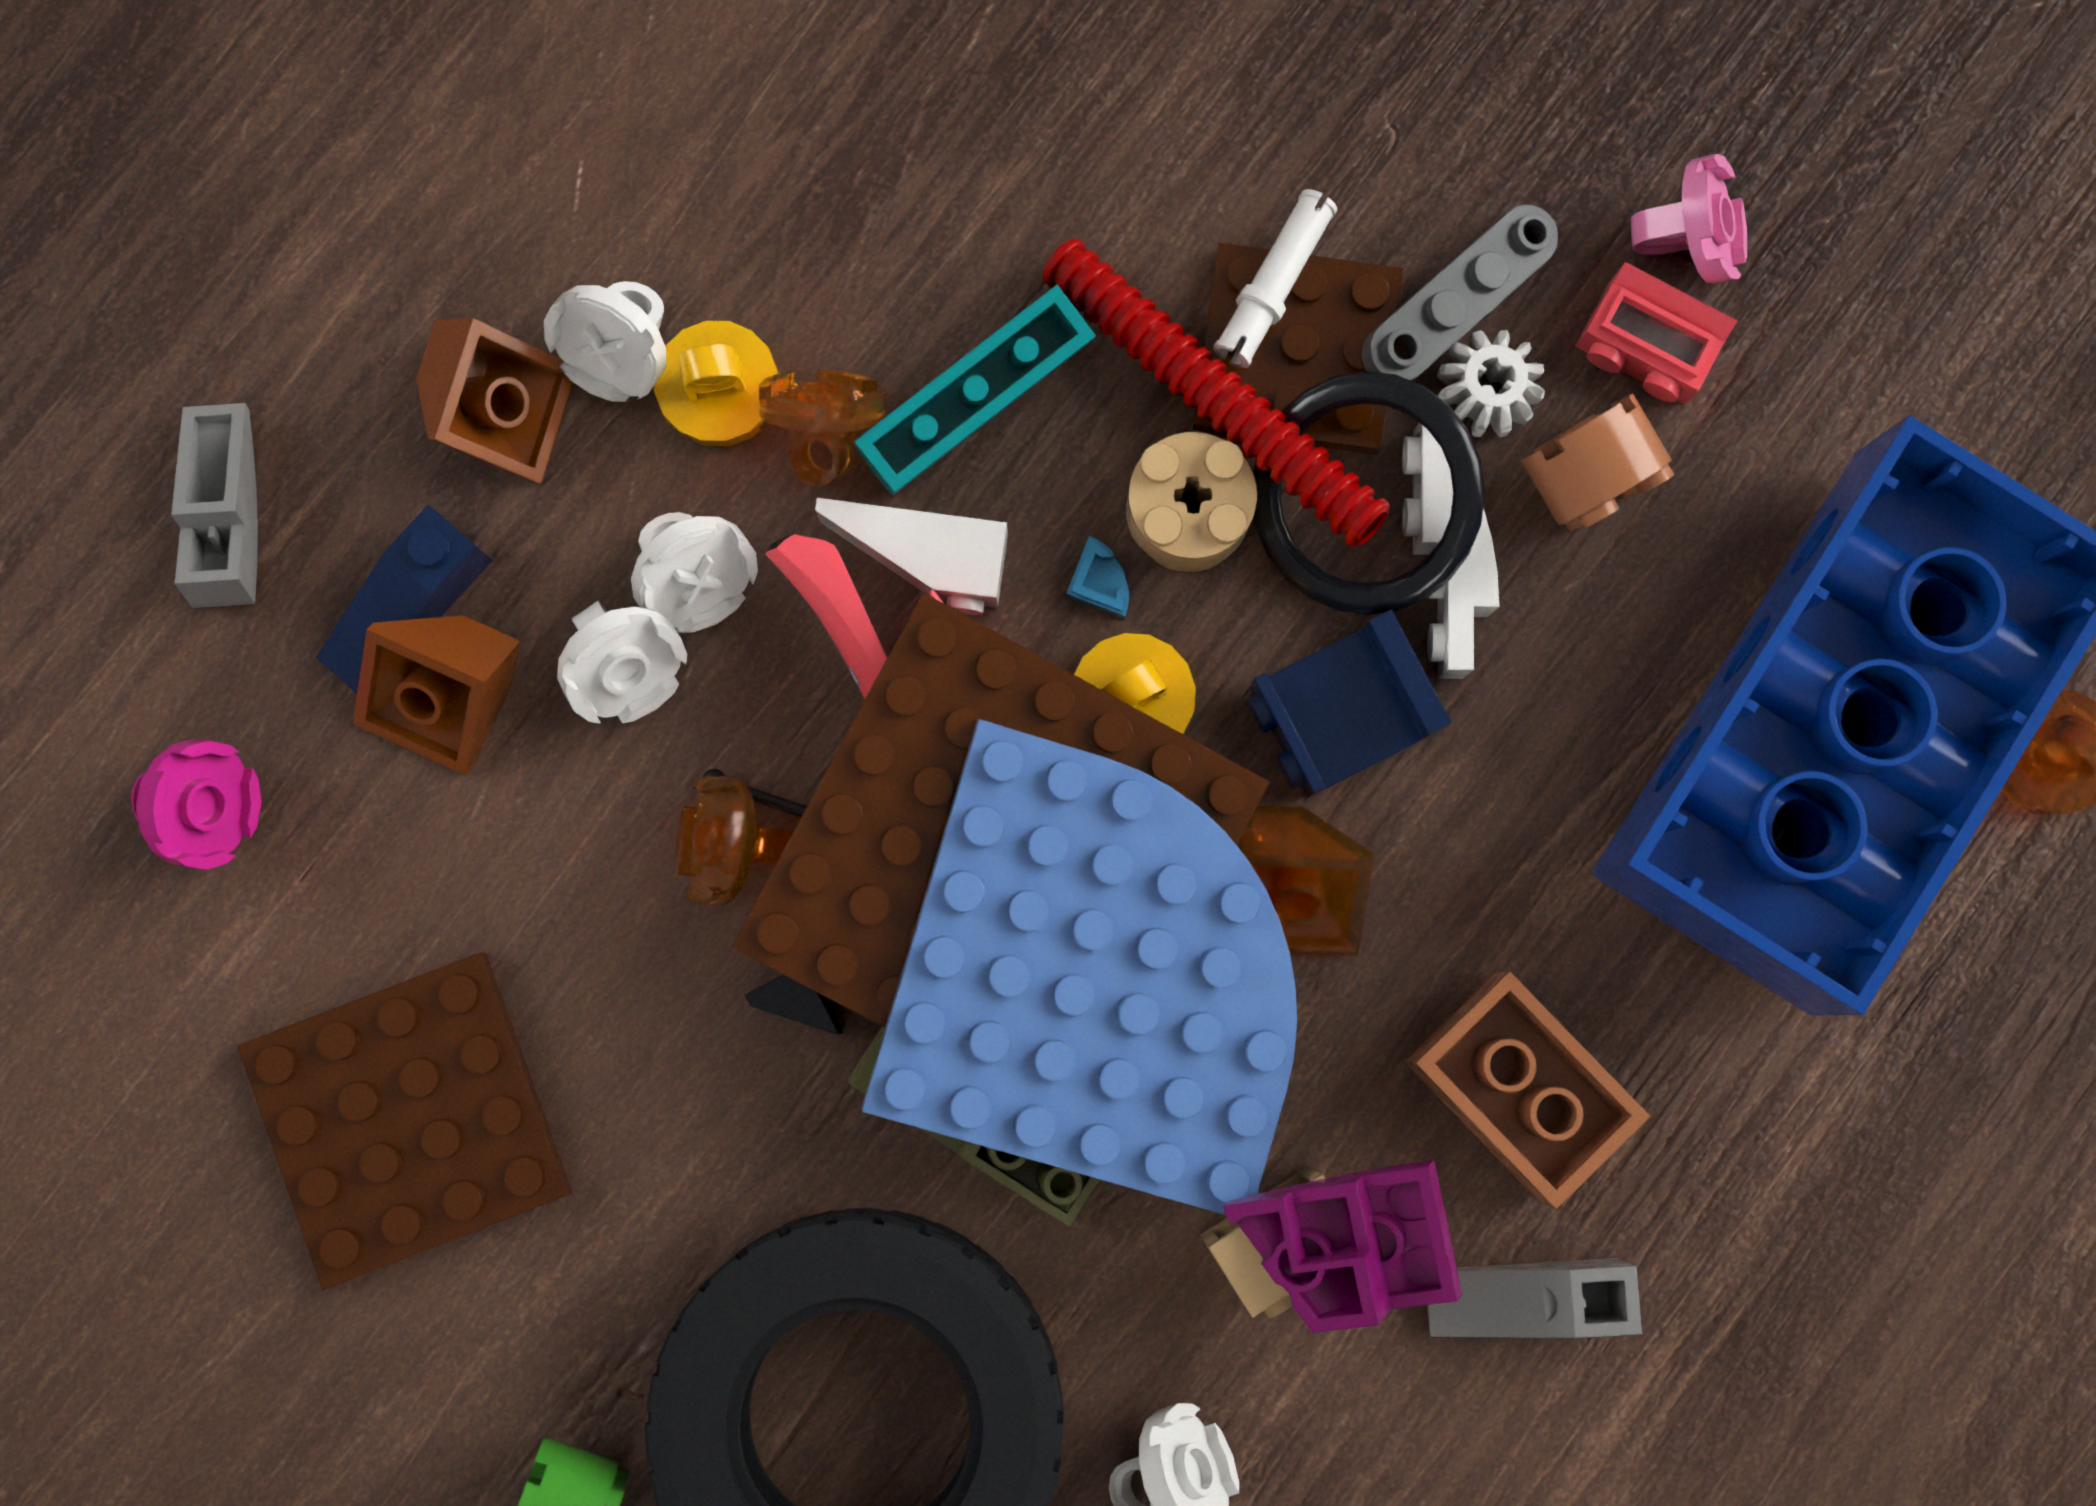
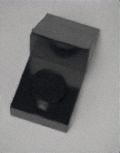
(795, 1002)

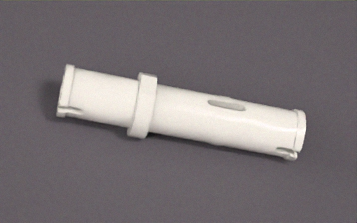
(1263, 300)

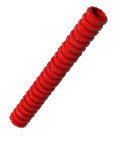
(1216, 393)

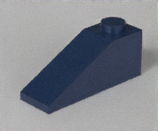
(412, 580)

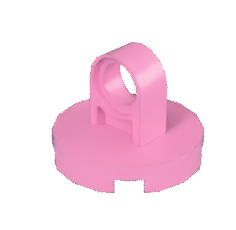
(1702, 222)

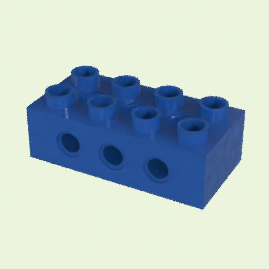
(1939, 712)

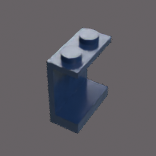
(1347, 706)

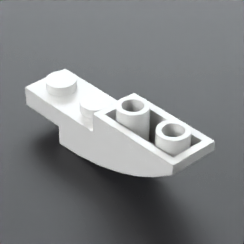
(1474, 586)

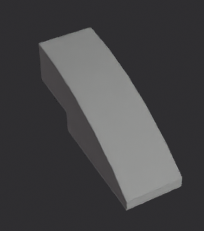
(216, 506)

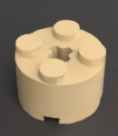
(1218, 479)

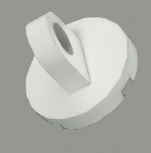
(609, 338)
(692, 569)

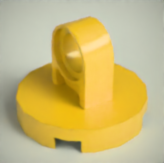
(714, 383)
(1144, 675)

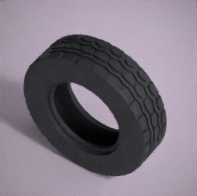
(842, 1262)

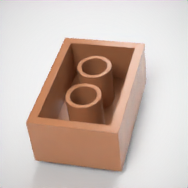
(1527, 1089)

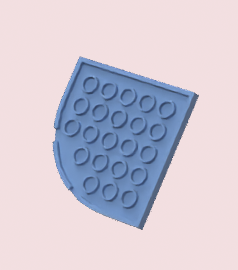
(1092, 980)

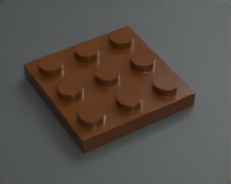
(1316, 338)

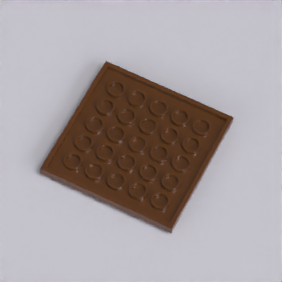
(866, 845)

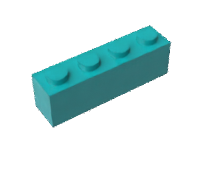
(974, 390)

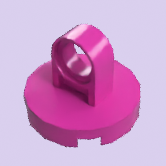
(196, 803)

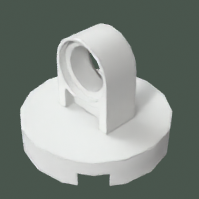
(620, 663)
(1178, 1462)

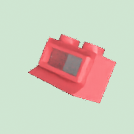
(1654, 335)

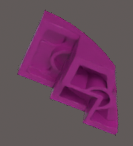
(1354, 1244)

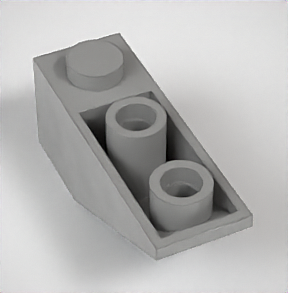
(1542, 1301)

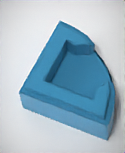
(1100, 580)

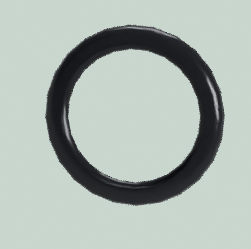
(1466, 506)

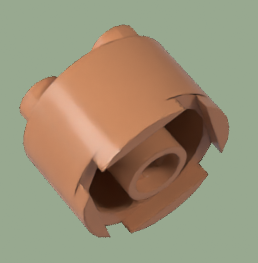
(1598, 461)

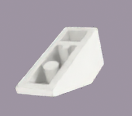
(930, 550)

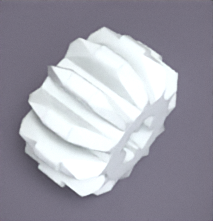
(1499, 365)

